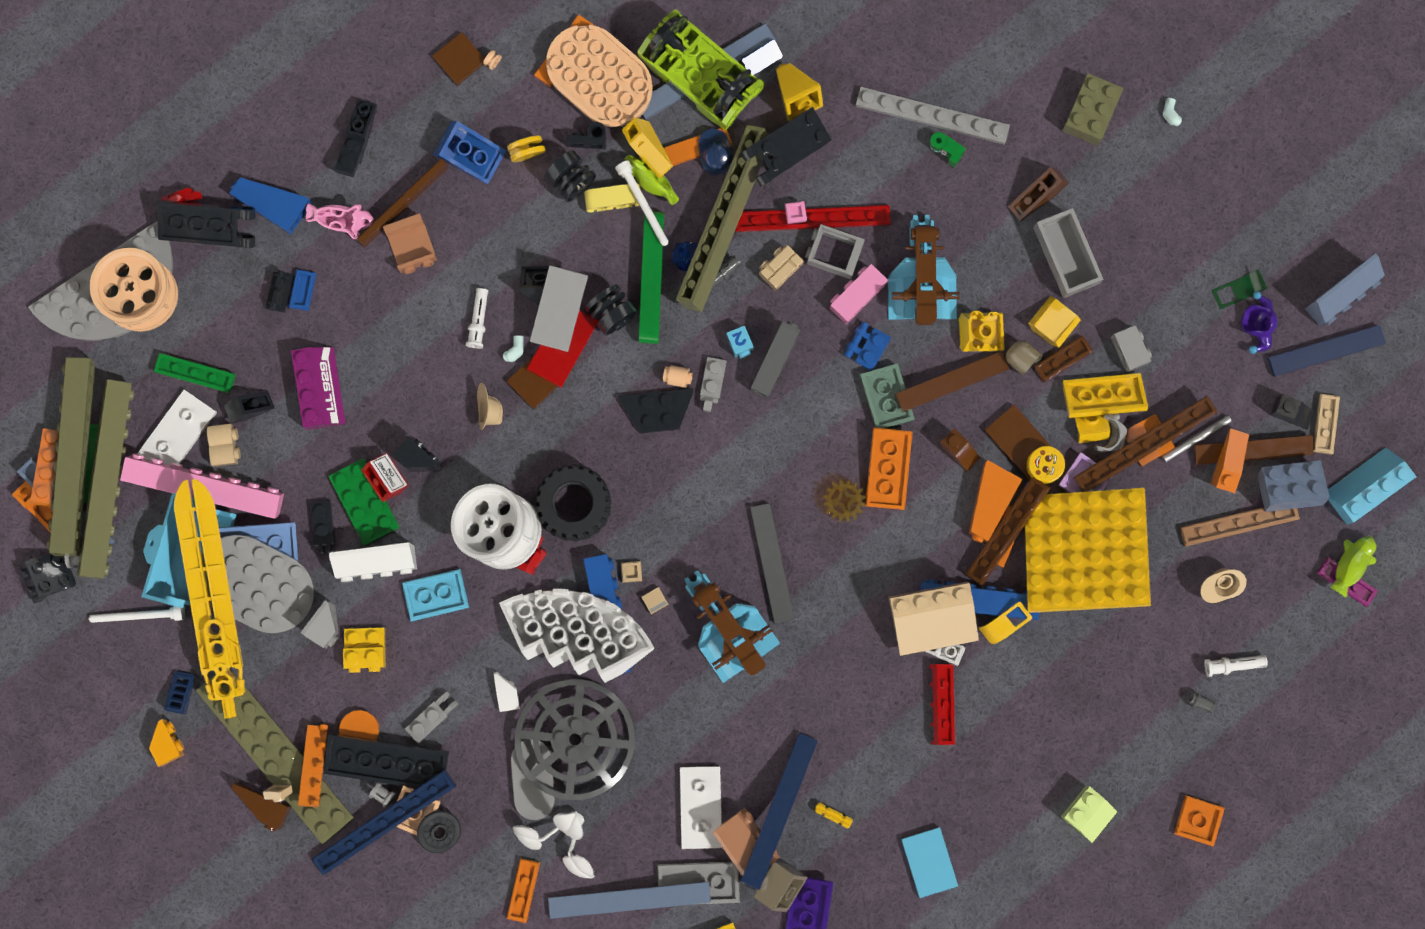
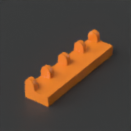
(312, 766)

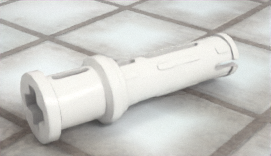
(474, 328)
(1227, 665)

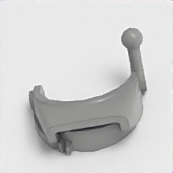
(1118, 434)

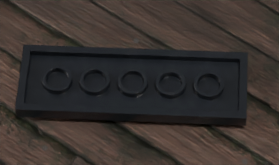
(382, 761)

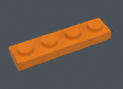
(45, 473)

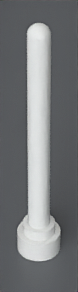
(625, 171)
(174, 613)

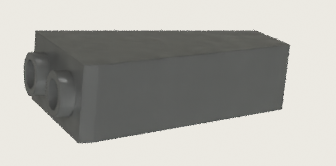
(775, 359)

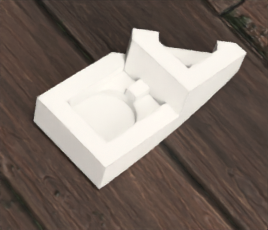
(506, 693)

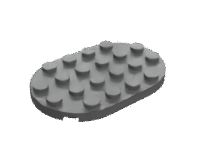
(265, 585)

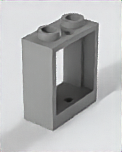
(841, 236)

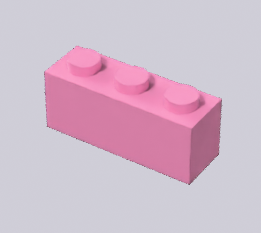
(857, 293)

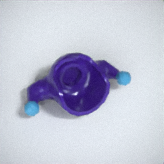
(1260, 322)

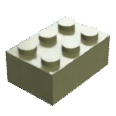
(1092, 109)

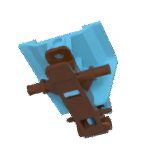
(922, 285)
(734, 636)

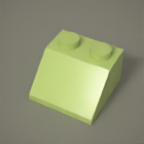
(1089, 813)

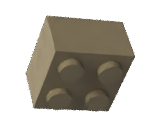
(780, 886)

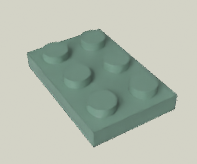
(880, 392)

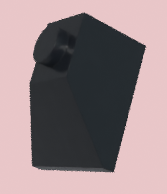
(533, 281)

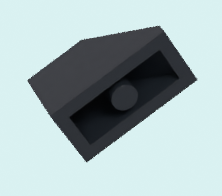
(248, 406)
(1292, 411)

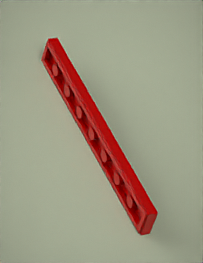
(830, 217)

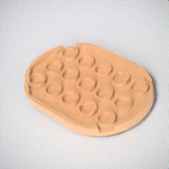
(599, 75)

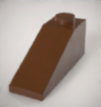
(1038, 193)
(265, 810)

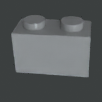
(1131, 348)

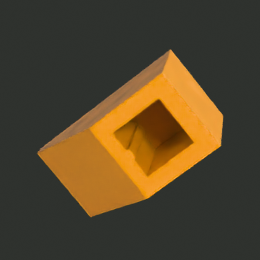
(164, 744)

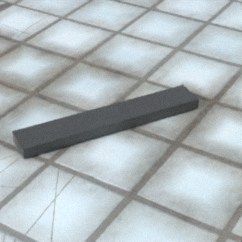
(772, 563)

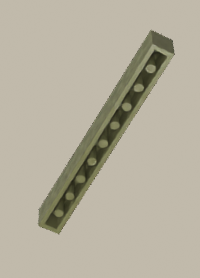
(721, 224)
(72, 457)
(104, 480)

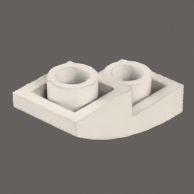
(950, 654)

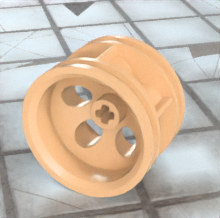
(145, 315)

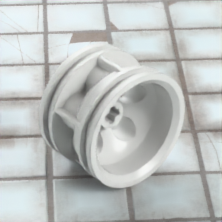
(480, 510)

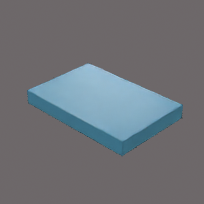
(435, 595)
(929, 862)

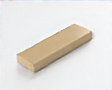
(1326, 424)

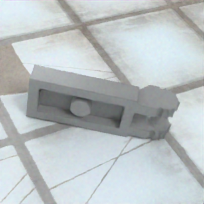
(430, 719)

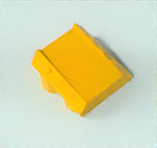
(1054, 322)
(981, 331)

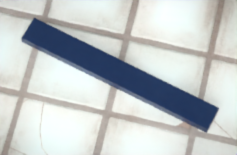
(779, 811)
(384, 822)

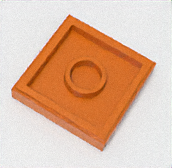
(1199, 820)

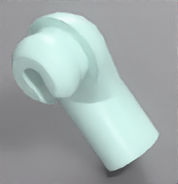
(1170, 114)

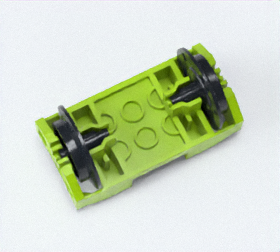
(699, 69)

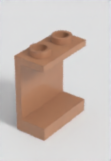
(410, 244)

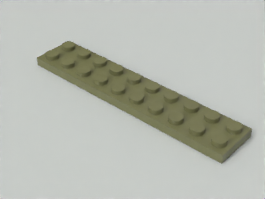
(278, 760)

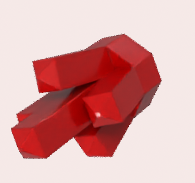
(185, 195)
(532, 563)

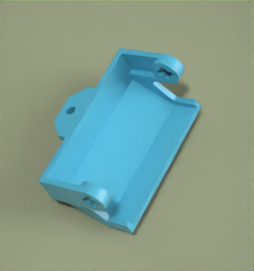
(162, 550)

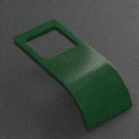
(1242, 288)

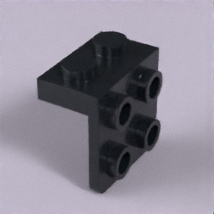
(46, 576)

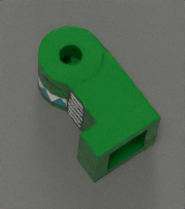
(948, 147)

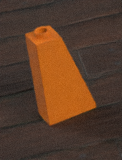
(992, 499)

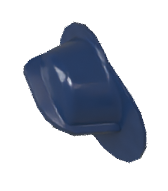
(715, 151)

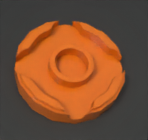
(360, 724)

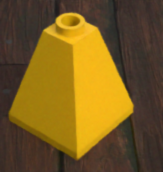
(798, 90)

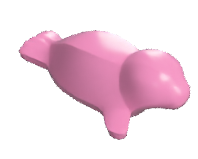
(341, 218)

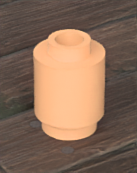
(677, 376)

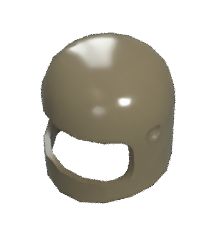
(1022, 356)

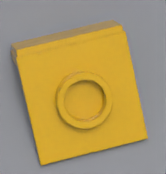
(1092, 428)

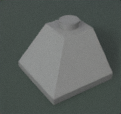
(323, 626)

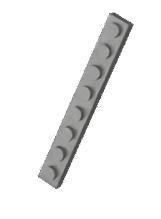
(932, 115)

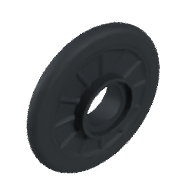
(442, 843)

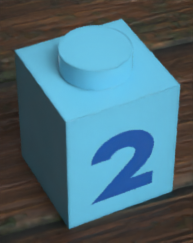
(740, 342)

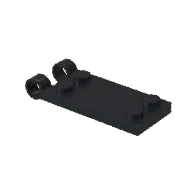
(788, 145)
(203, 223)

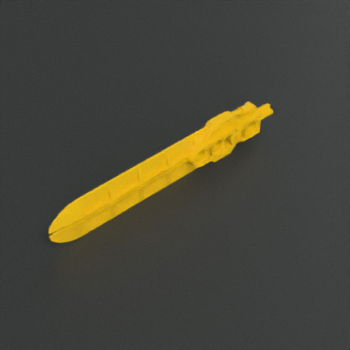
(219, 590)

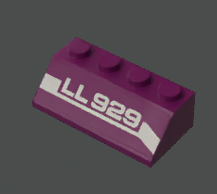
(318, 387)

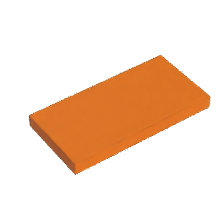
(888, 468)

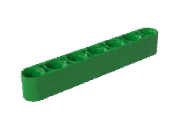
(651, 283)

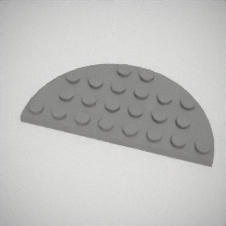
(71, 308)

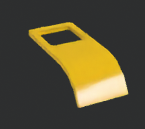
(1001, 626)

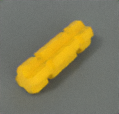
(833, 815)

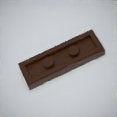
(1063, 359)

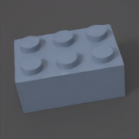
(1293, 486)

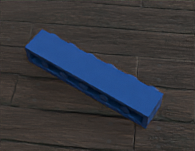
(601, 581)
(992, 602)

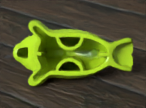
(650, 181)
(1353, 563)

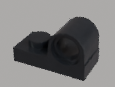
(577, 140)

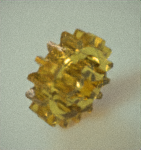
(857, 498)

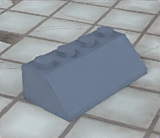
(1348, 289)

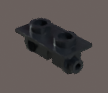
(279, 291)

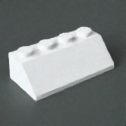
(373, 561)

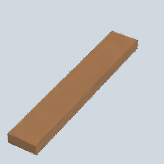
(1235, 524)

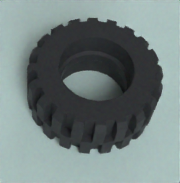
(568, 476)

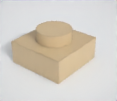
(277, 792)

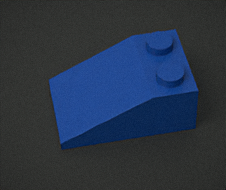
(469, 152)

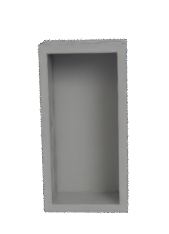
(1068, 253)

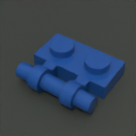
(872, 349)

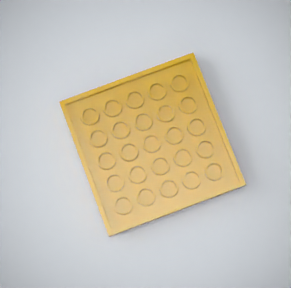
(1088, 551)

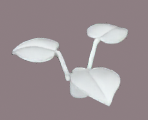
(571, 825)

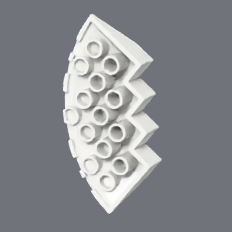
(577, 629)

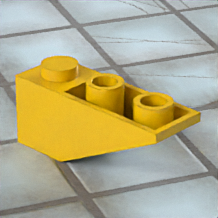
(647, 145)

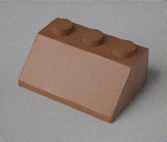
(739, 837)

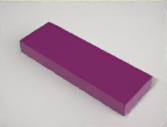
(1360, 591)

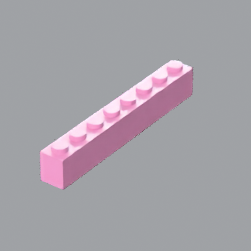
(224, 491)

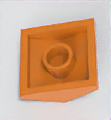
(1142, 428)

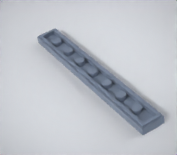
(670, 94)
(629, 900)

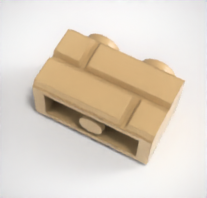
(780, 267)

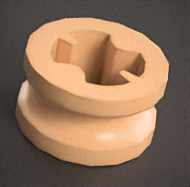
(492, 59)

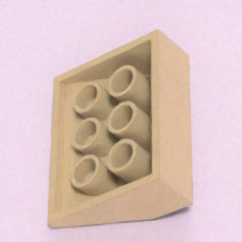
(934, 618)

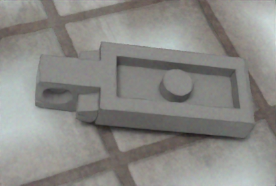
(712, 382)

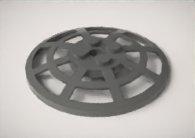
(564, 749)

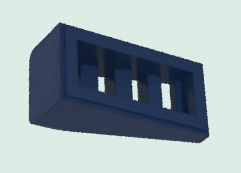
(187, 694)

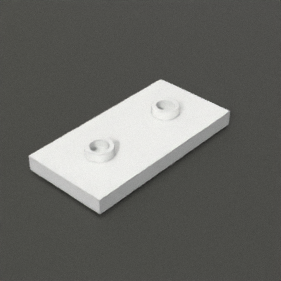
(178, 430)
(700, 806)

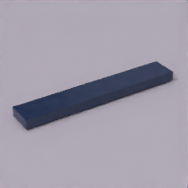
(1326, 350)

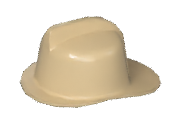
(489, 408)
(1223, 585)

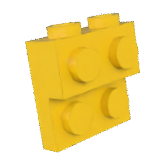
(364, 649)

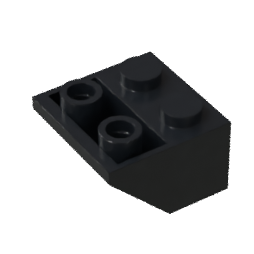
(414, 457)

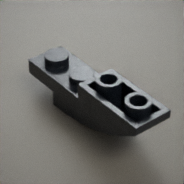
(357, 138)

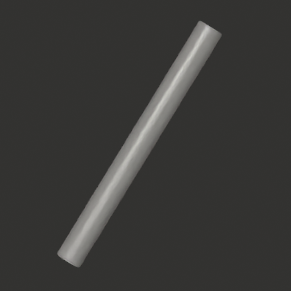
(1197, 438)

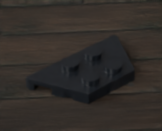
(657, 410)

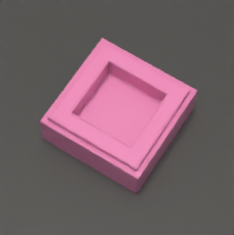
(795, 212)

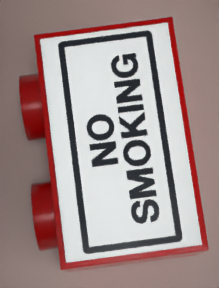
(384, 477)

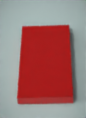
(556, 364)

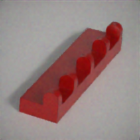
(943, 704)

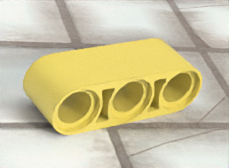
(609, 197)

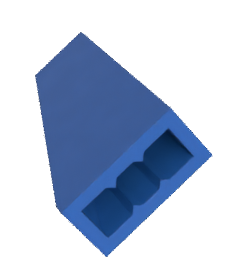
(271, 203)

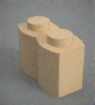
(223, 445)

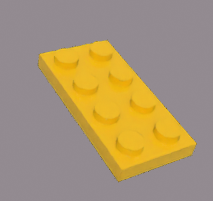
(1105, 395)

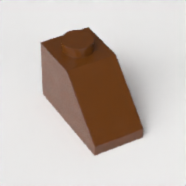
(959, 449)

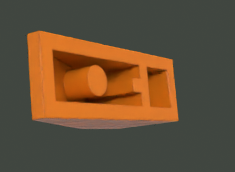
(1230, 461)

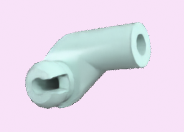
(516, 351)

